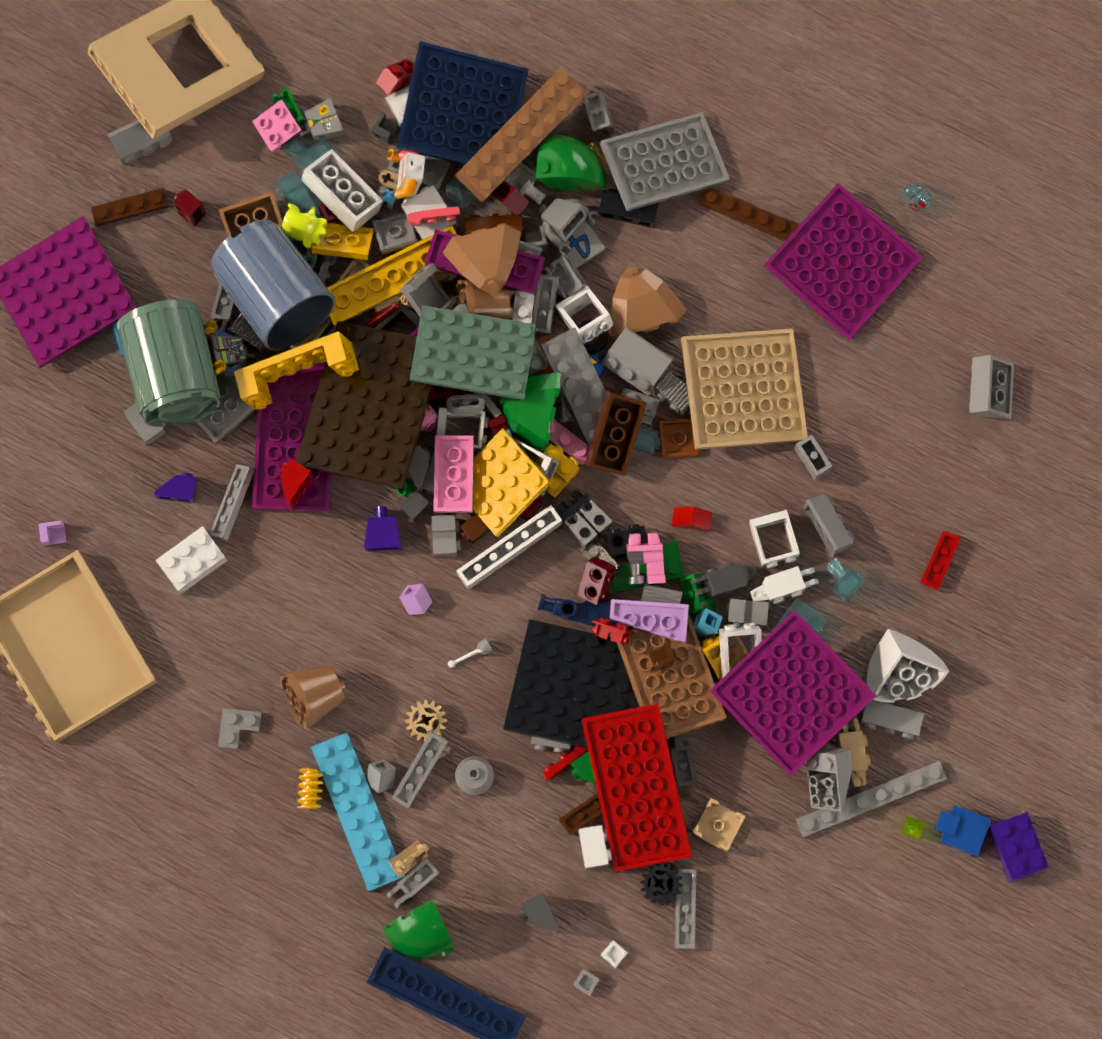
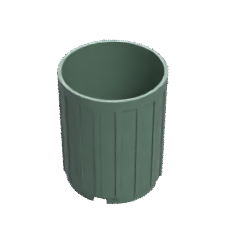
(169, 362)

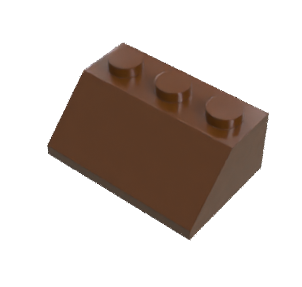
(476, 222)

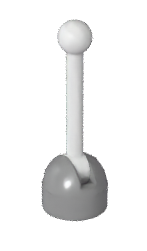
(483, 648)

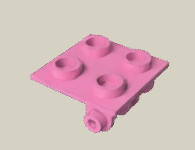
(276, 126)

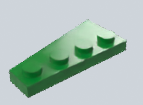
(672, 570)

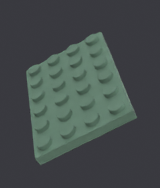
(473, 352)

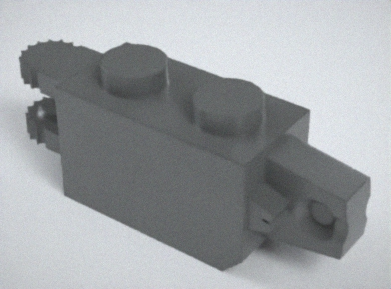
(725, 580)

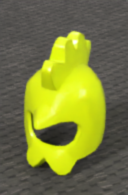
(303, 226)

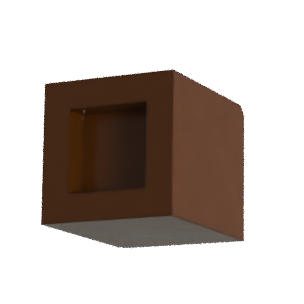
(662, 657)

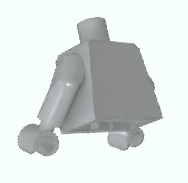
(563, 219)

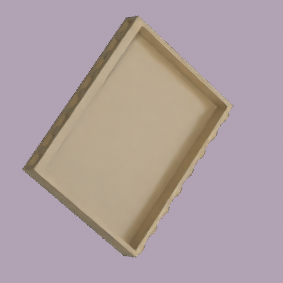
(69, 648)

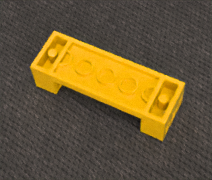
(332, 349)

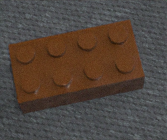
(615, 433)

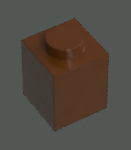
(474, 529)

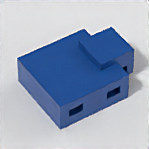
(962, 829)

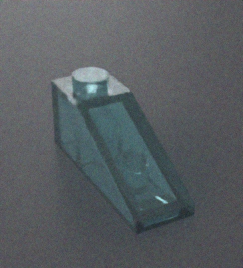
(294, 192)

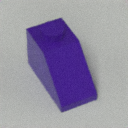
(178, 488)

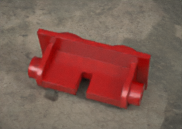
(605, 627)

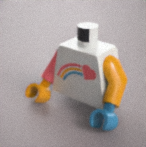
(409, 177)

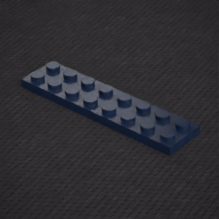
(444, 998)

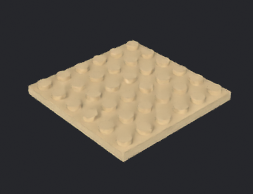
(744, 388)

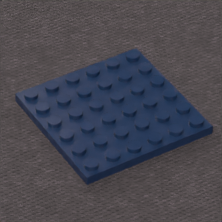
(457, 102)

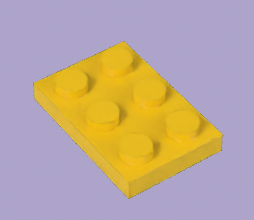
(344, 243)

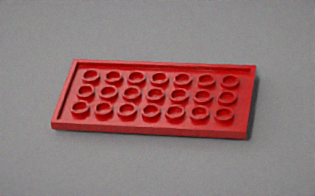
(636, 787)

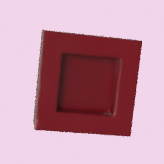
(327, 214)

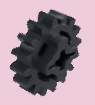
(667, 879)

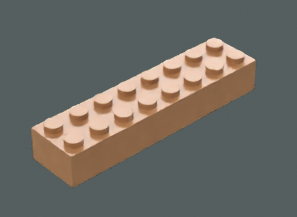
(521, 134)

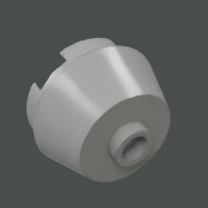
(474, 775)

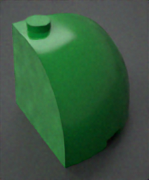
(568, 164)
(420, 934)

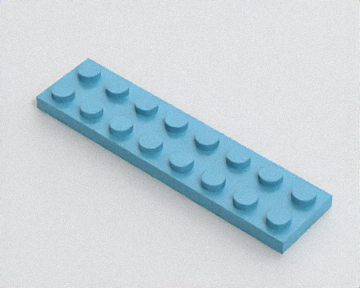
(356, 810)

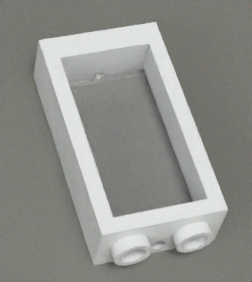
(736, 644)

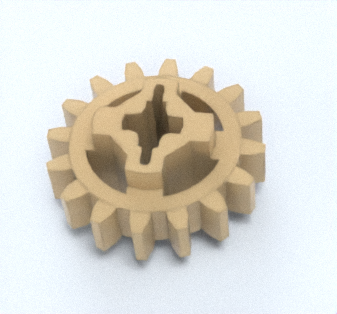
(422, 713)

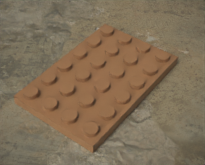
(679, 689)

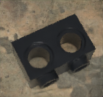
(618, 552)

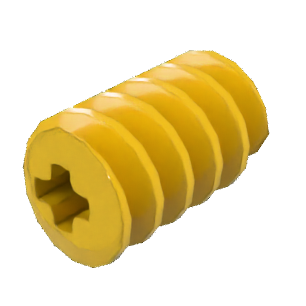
(310, 788)

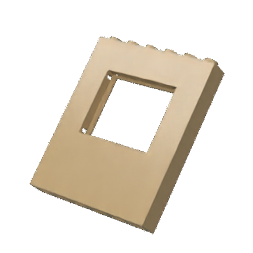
(149, 84)

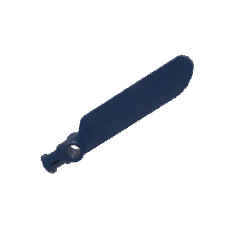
(582, 613)

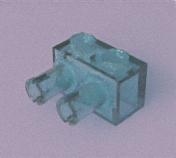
(847, 583)

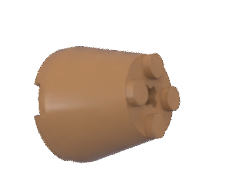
(483, 303)
(312, 693)

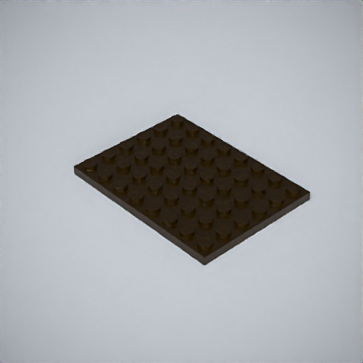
(369, 420)

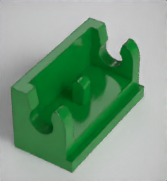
(290, 104)

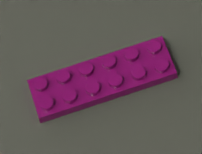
(523, 276)

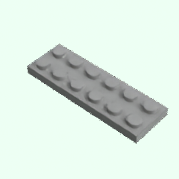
(578, 379)

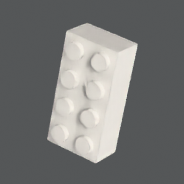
(342, 190)

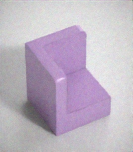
(52, 533)
(415, 599)

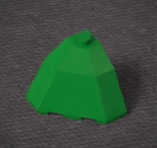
(534, 414)

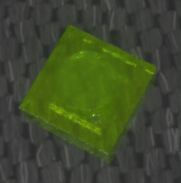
(913, 828)

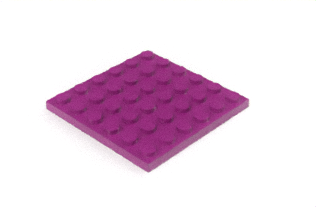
(843, 261)
(63, 292)
(793, 693)

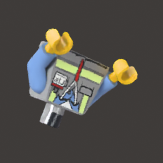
(226, 351)

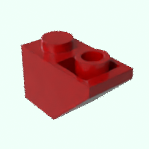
(395, 76)

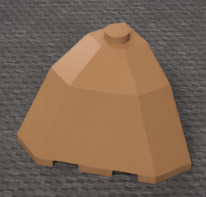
(485, 256)
(643, 302)

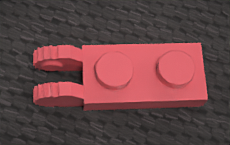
(432, 216)

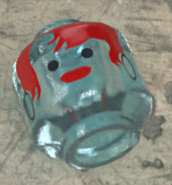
(917, 197)

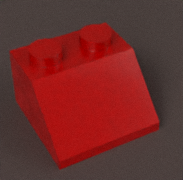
(295, 481)

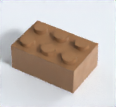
(249, 211)

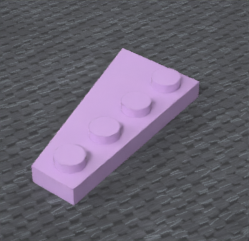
(654, 617)

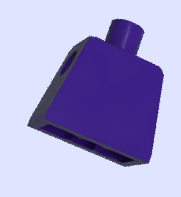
(382, 532)

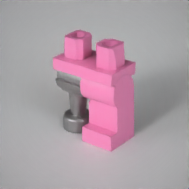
(646, 553)

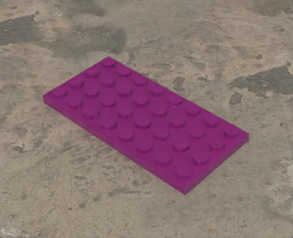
(280, 438)

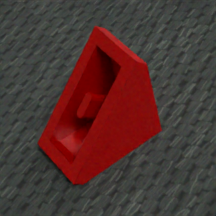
(691, 518)

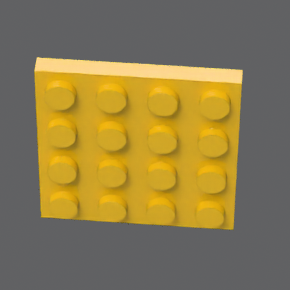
(504, 482)

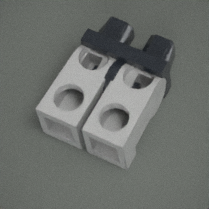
(579, 514)

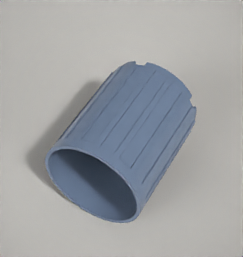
(272, 284)

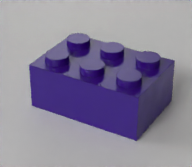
(1018, 847)

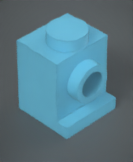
(707, 623)

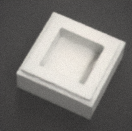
(614, 954)

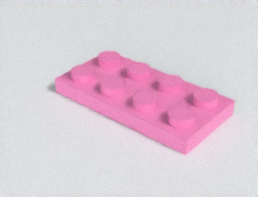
(453, 474)

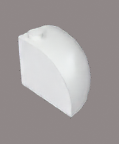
(903, 668)

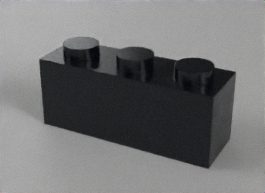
(613, 208)

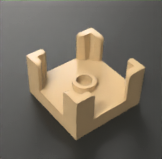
(718, 825)

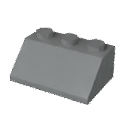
(135, 141)
(637, 361)
(991, 387)
(828, 524)

